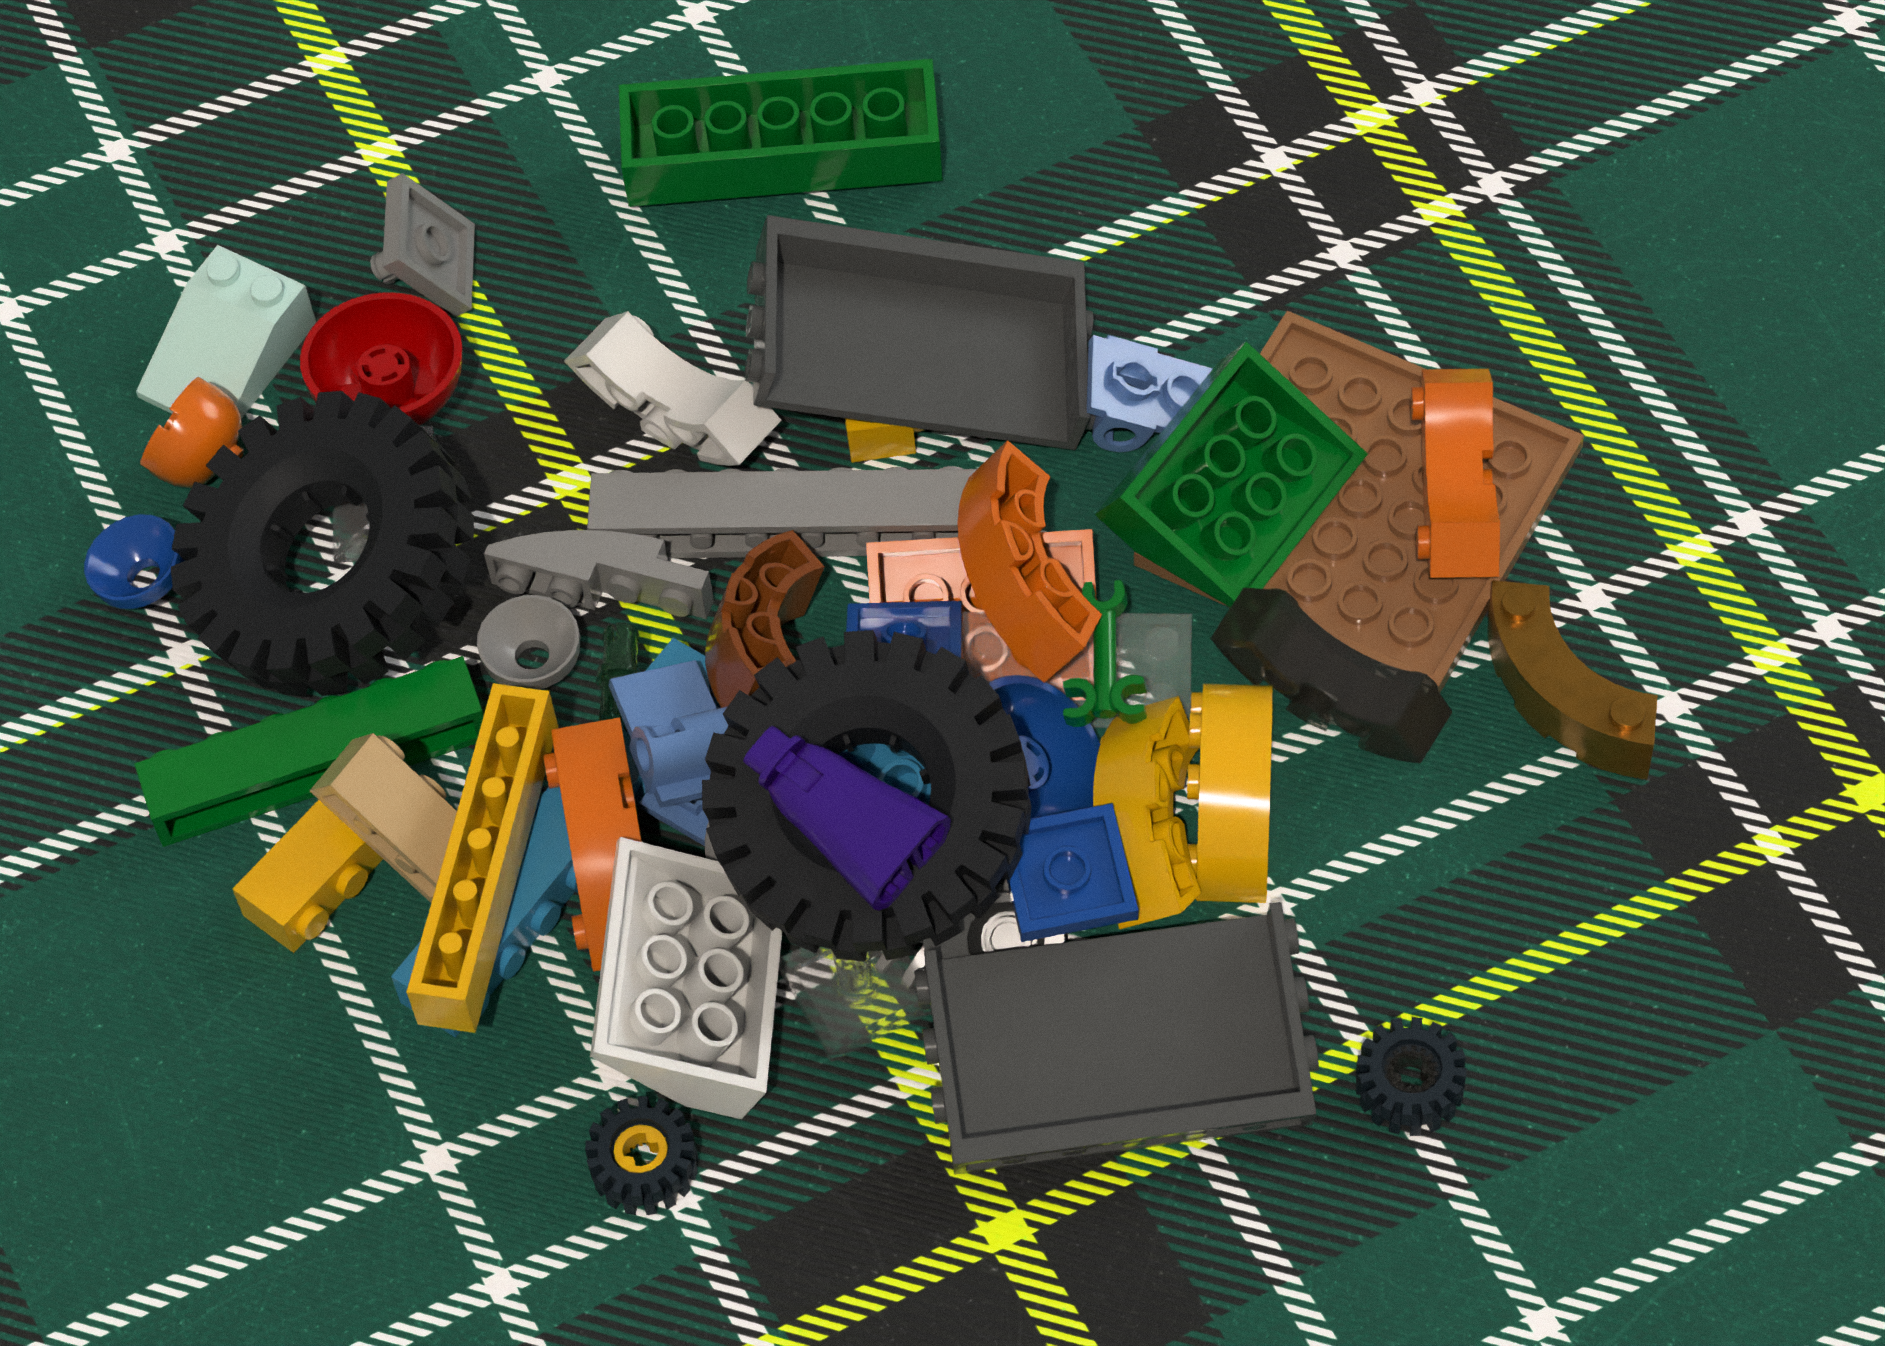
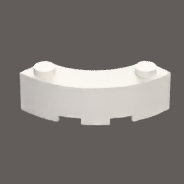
(670, 395)

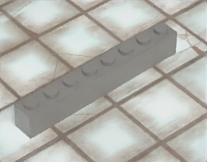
(737, 509)

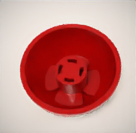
(386, 349)

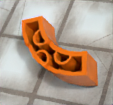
(1458, 494)
(1013, 579)
(598, 810)

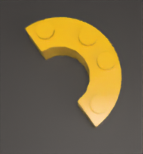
(1232, 789)

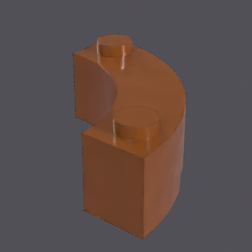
(759, 598)

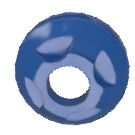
(126, 550)

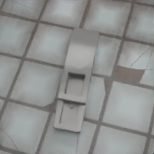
(585, 563)

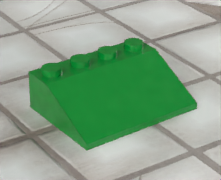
(1233, 479)

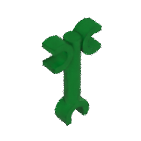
(1107, 695)

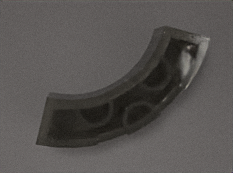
(1328, 681)

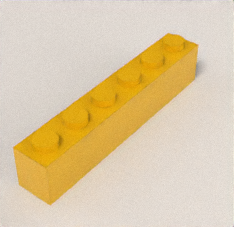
(482, 859)

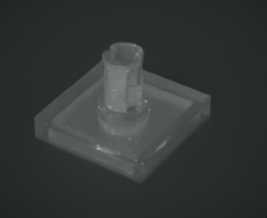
(849, 999)

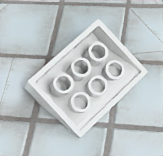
(685, 982)

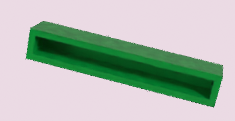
(285, 754)

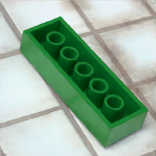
(779, 132)

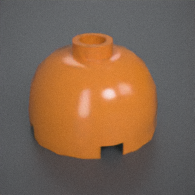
(192, 435)

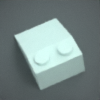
(230, 329)

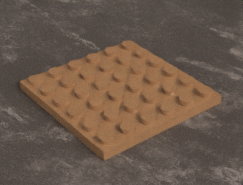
(1359, 558)

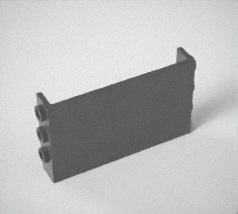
(919, 333)
(1119, 1042)

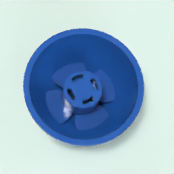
(1056, 755)

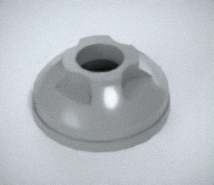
(526, 624)

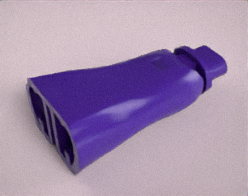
(849, 814)

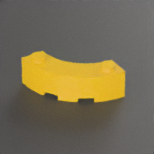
(1138, 774)

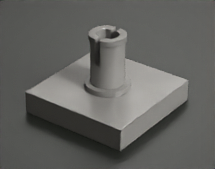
(426, 246)

